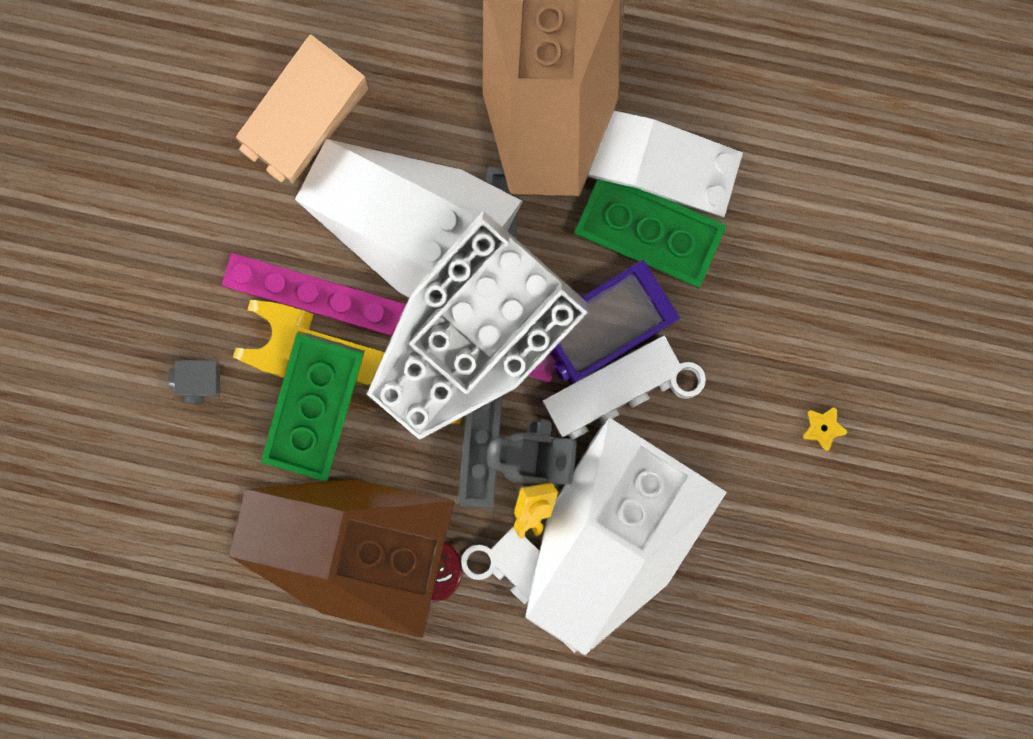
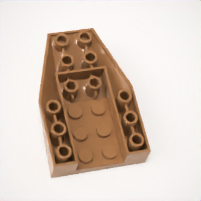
(550, 88)

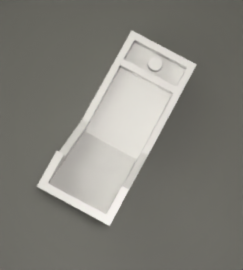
(667, 163)

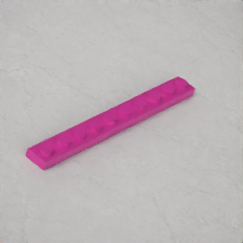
(328, 299)

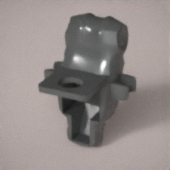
(534, 456)

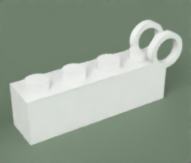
(617, 385)
(510, 558)

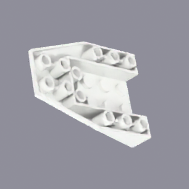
(472, 330)
(615, 536)

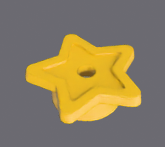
(833, 431)

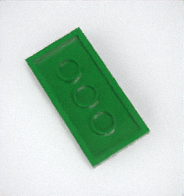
(650, 230)
(312, 406)

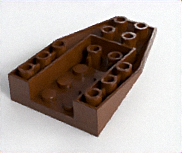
(347, 548)

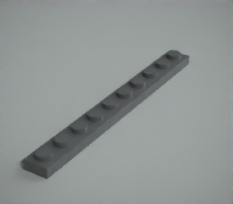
(484, 423)

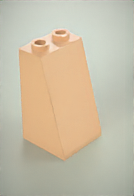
(301, 110)

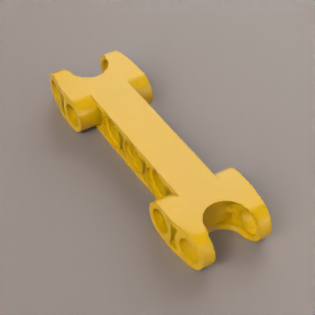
(285, 324)

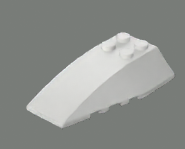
(397, 208)

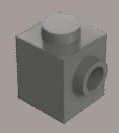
(195, 380)

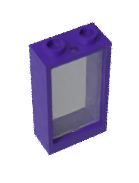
(617, 320)

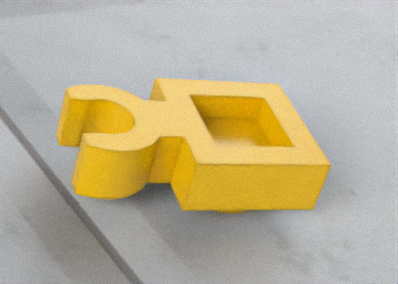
(532, 506)

